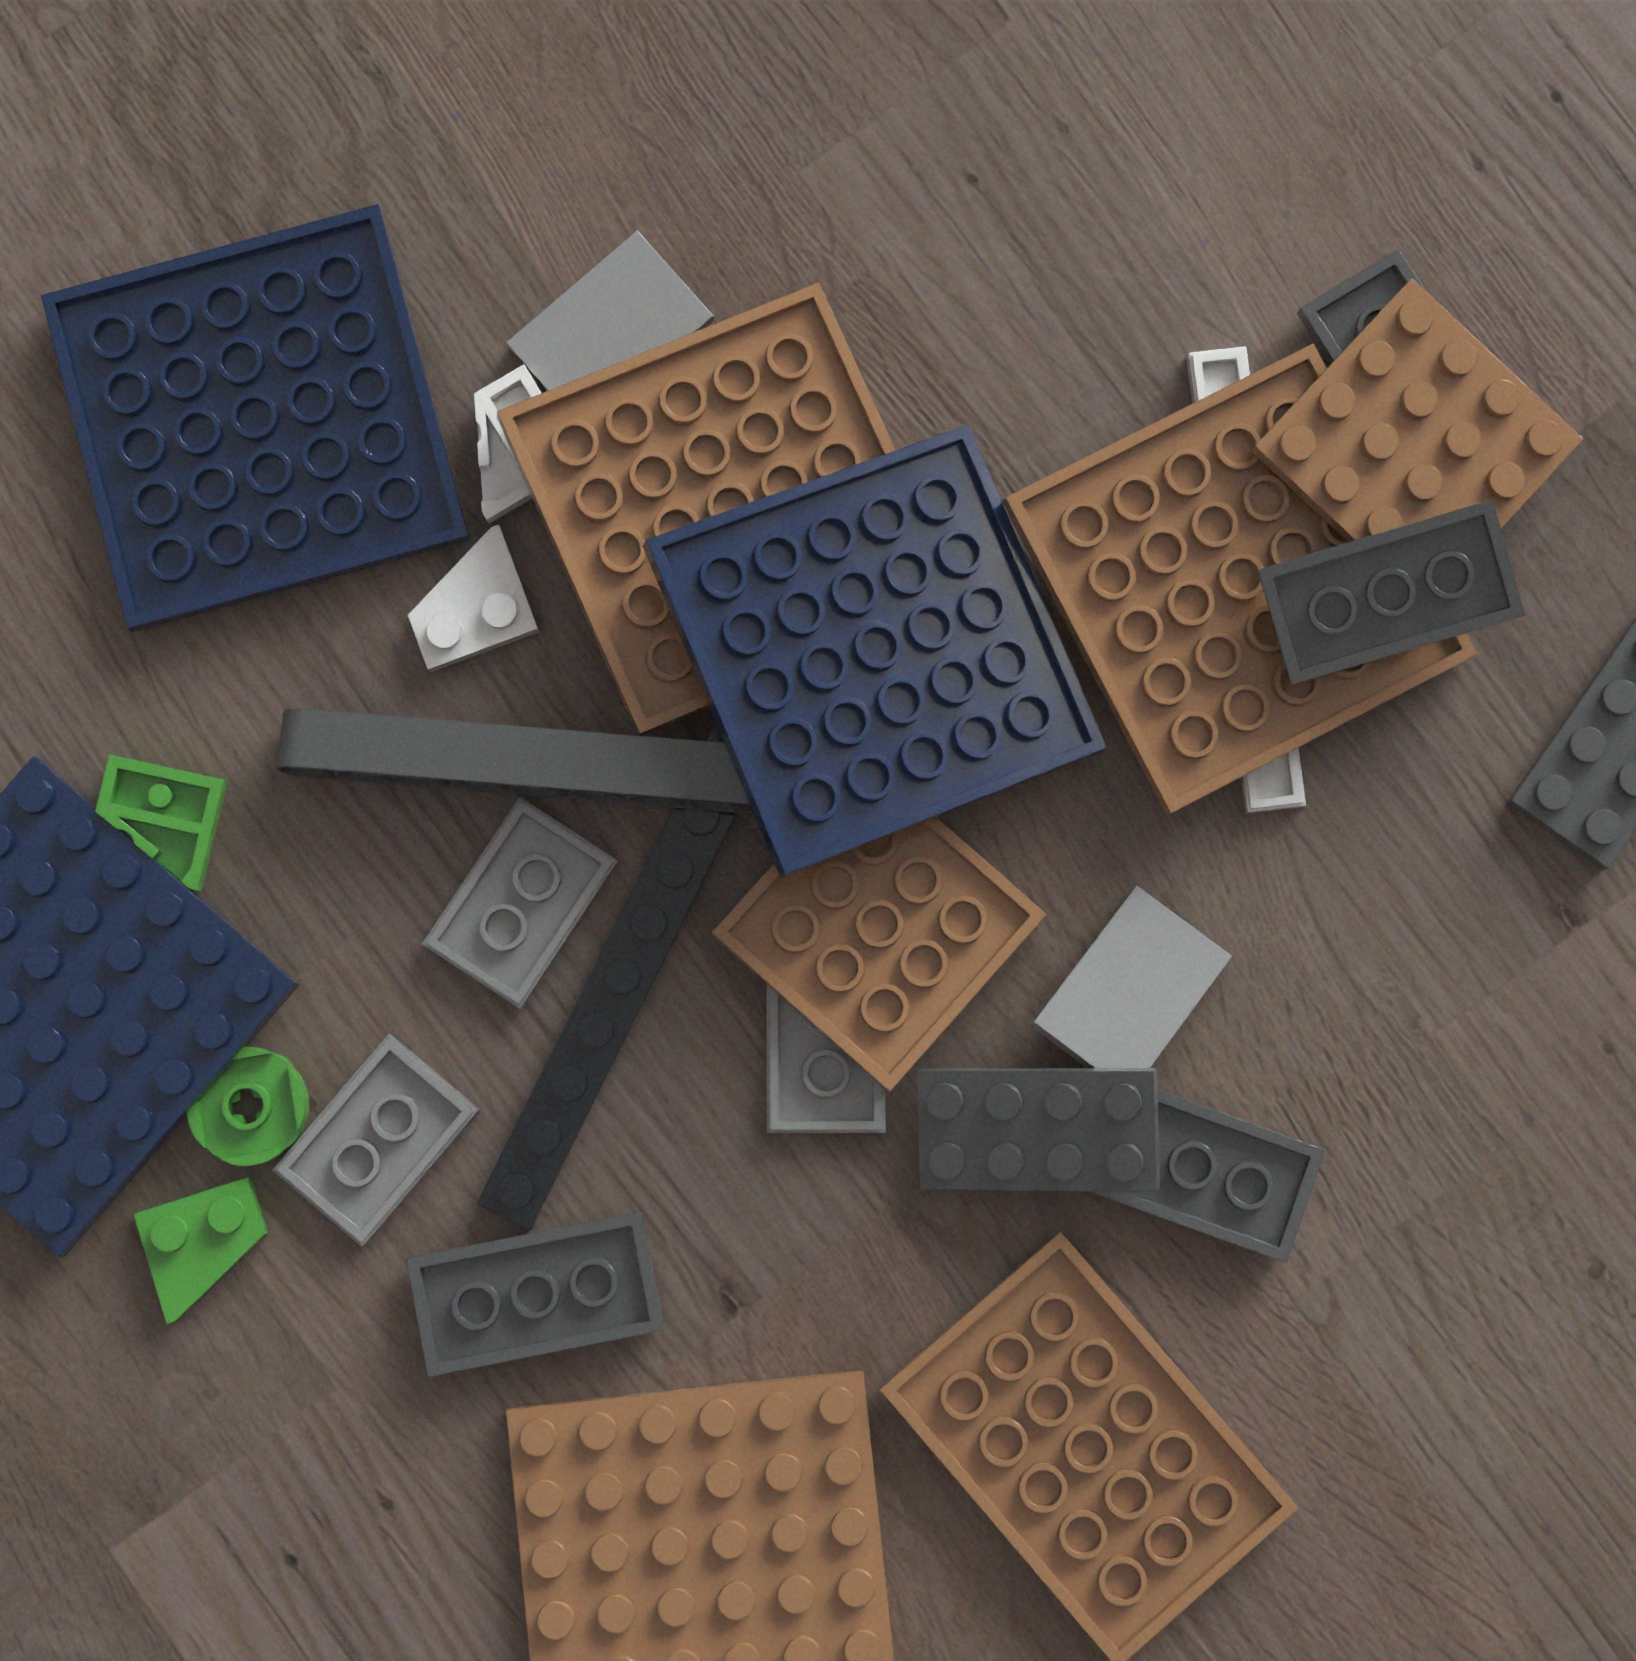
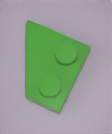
(164, 813)
(199, 1241)

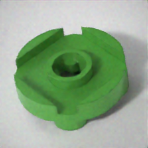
(275, 1127)

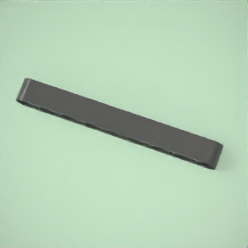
(510, 760)

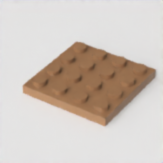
(1414, 426)
(882, 941)

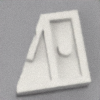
(500, 476)
(473, 606)

